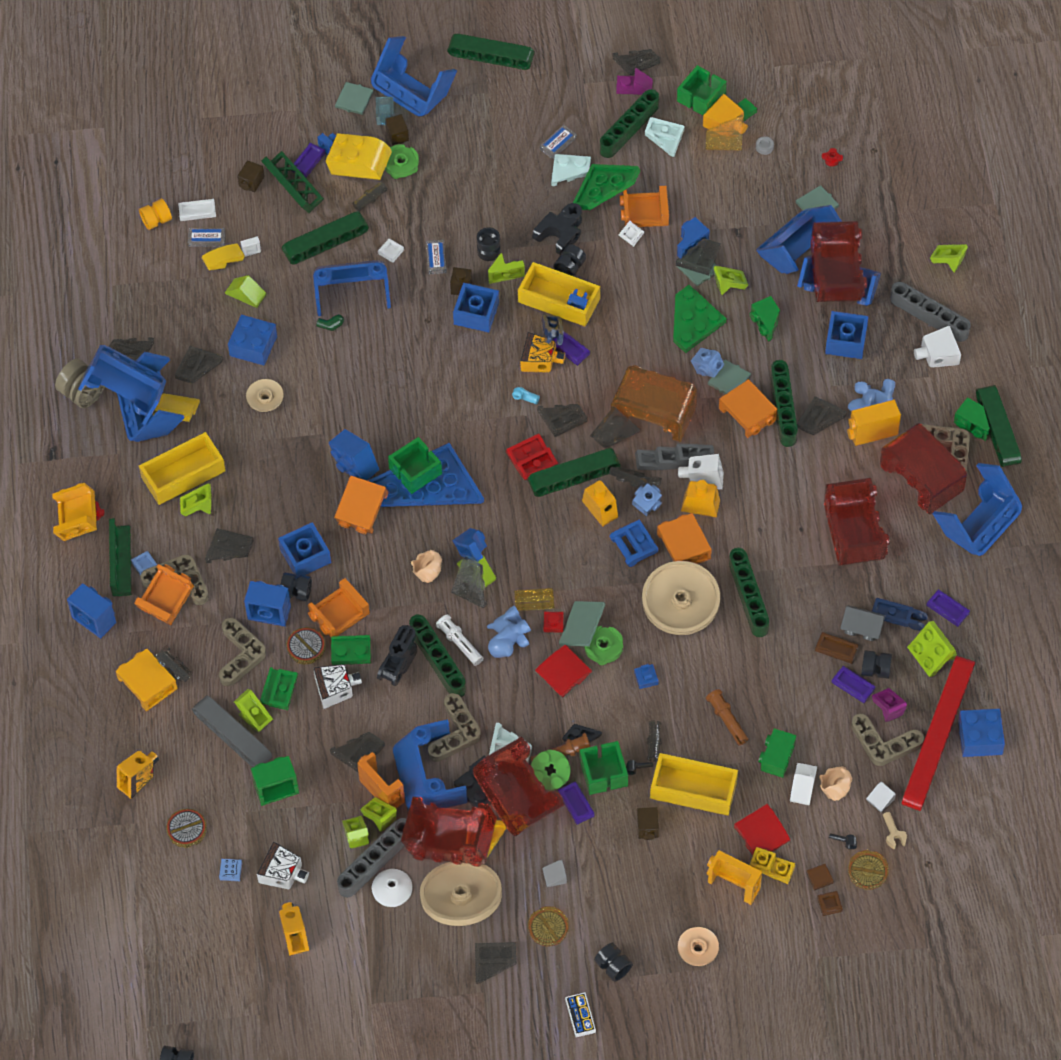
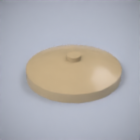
(681, 597)
(460, 893)

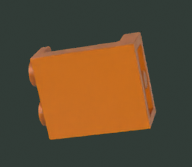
(645, 208)
(749, 408)
(360, 505)
(685, 539)
(165, 594)
(339, 610)
(376, 785)

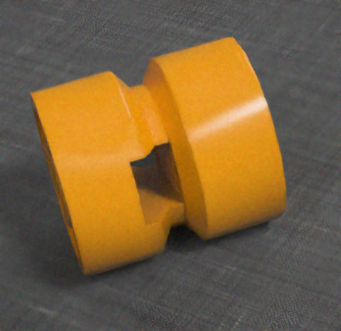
(154, 214)

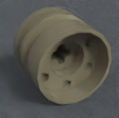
(69, 381)

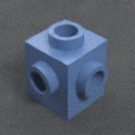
(707, 362)
(647, 505)

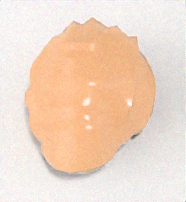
(427, 566)
(836, 782)

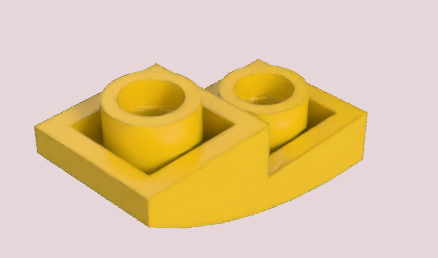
(221, 256)
(772, 866)

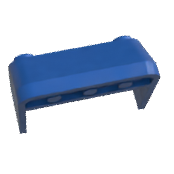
(393, 82)
(794, 238)
(350, 273)
(807, 280)
(125, 378)
(158, 424)
(991, 517)
(412, 772)

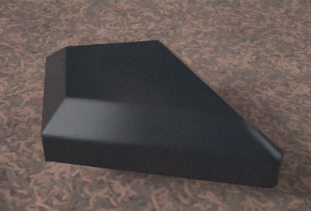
(577, 731)

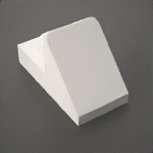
(803, 784)

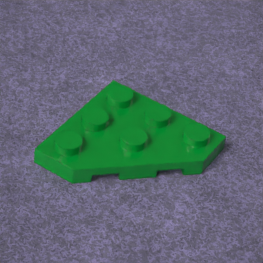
(604, 183)
(694, 319)

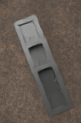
(670, 457)

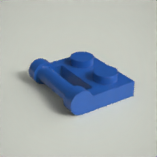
(639, 539)

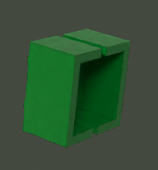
(696, 90)
(412, 465)
(603, 771)
(274, 780)

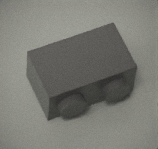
(862, 622)

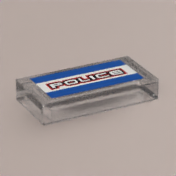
(558, 141)
(206, 237)
(436, 257)

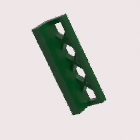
(287, 183)
(120, 559)

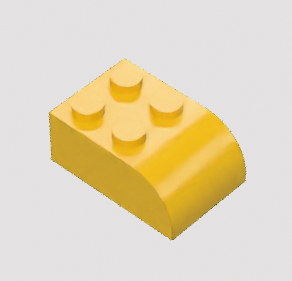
(358, 156)

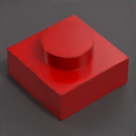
(553, 622)

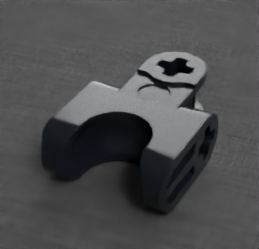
(563, 226)
(400, 655)

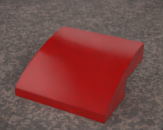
(531, 456)
(563, 670)
(762, 830)

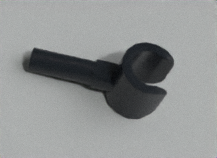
(632, 765)
(850, 840)

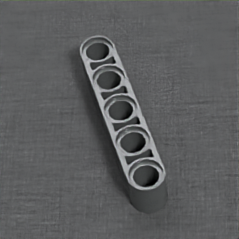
(923, 304)
(231, 732)
(372, 866)

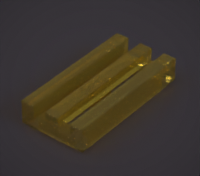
(534, 596)

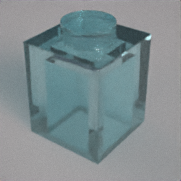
(384, 109)

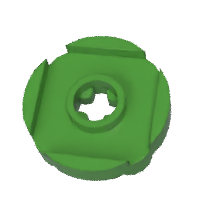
(403, 169)
(609, 653)
(561, 765)

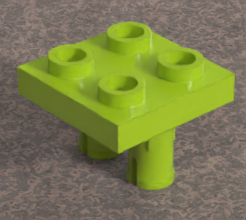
(932, 649)

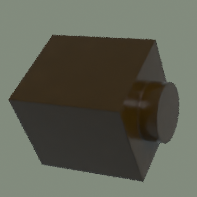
(396, 129)
(250, 176)
(458, 277)
(647, 823)

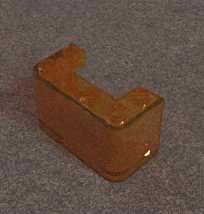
(656, 400)

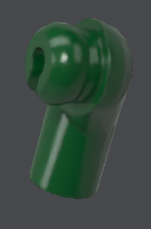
(331, 324)

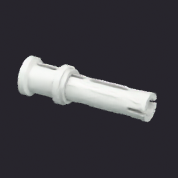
(455, 634)

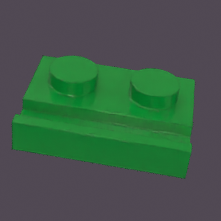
(350, 650)
(279, 688)

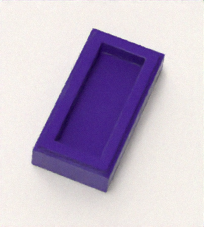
(309, 159)
(573, 349)
(948, 608)
(853, 684)
(576, 803)

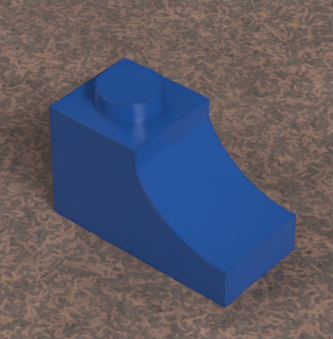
(692, 233)
(470, 544)

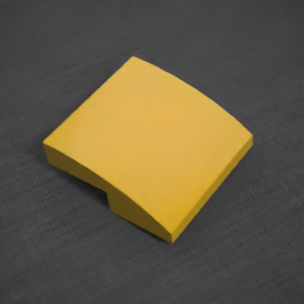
(178, 404)

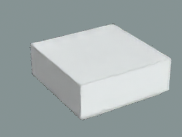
(631, 233)
(250, 246)
(390, 250)

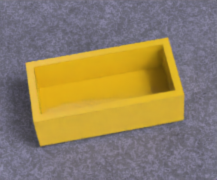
(550, 291)
(182, 468)
(694, 784)

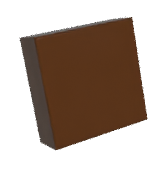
(819, 876)
(829, 903)

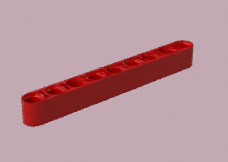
(938, 733)

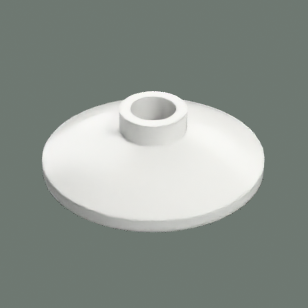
(394, 895)

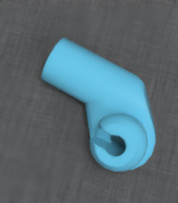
(521, 393)

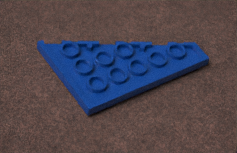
(450, 488)

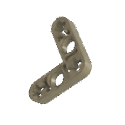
(953, 440)
(190, 571)
(247, 652)
(461, 734)
(884, 747)

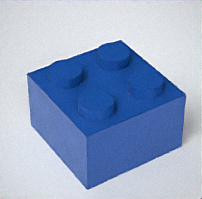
(476, 307)
(846, 335)
(252, 340)
(353, 455)
(304, 550)
(267, 603)
(91, 610)
(981, 732)

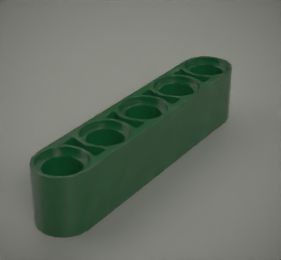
(491, 51)
(629, 123)
(325, 237)
(787, 410)
(1000, 428)
(573, 472)
(749, 600)
(441, 663)

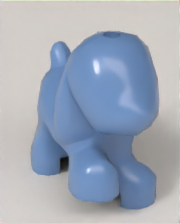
(872, 396)
(510, 631)

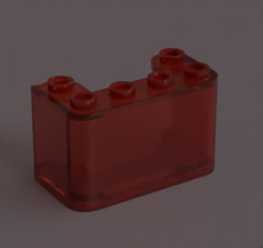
(837, 261)
(925, 467)
(855, 522)
(515, 789)
(449, 833)

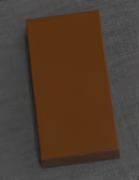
(836, 647)

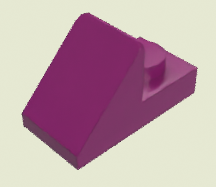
(634, 84)
(890, 703)

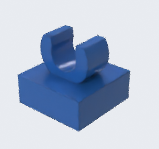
(326, 142)
(576, 301)
(646, 676)

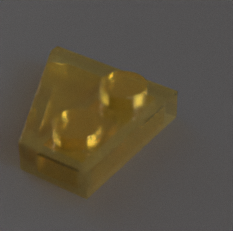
(726, 135)

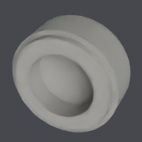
(764, 145)

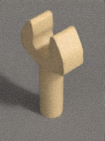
(894, 833)

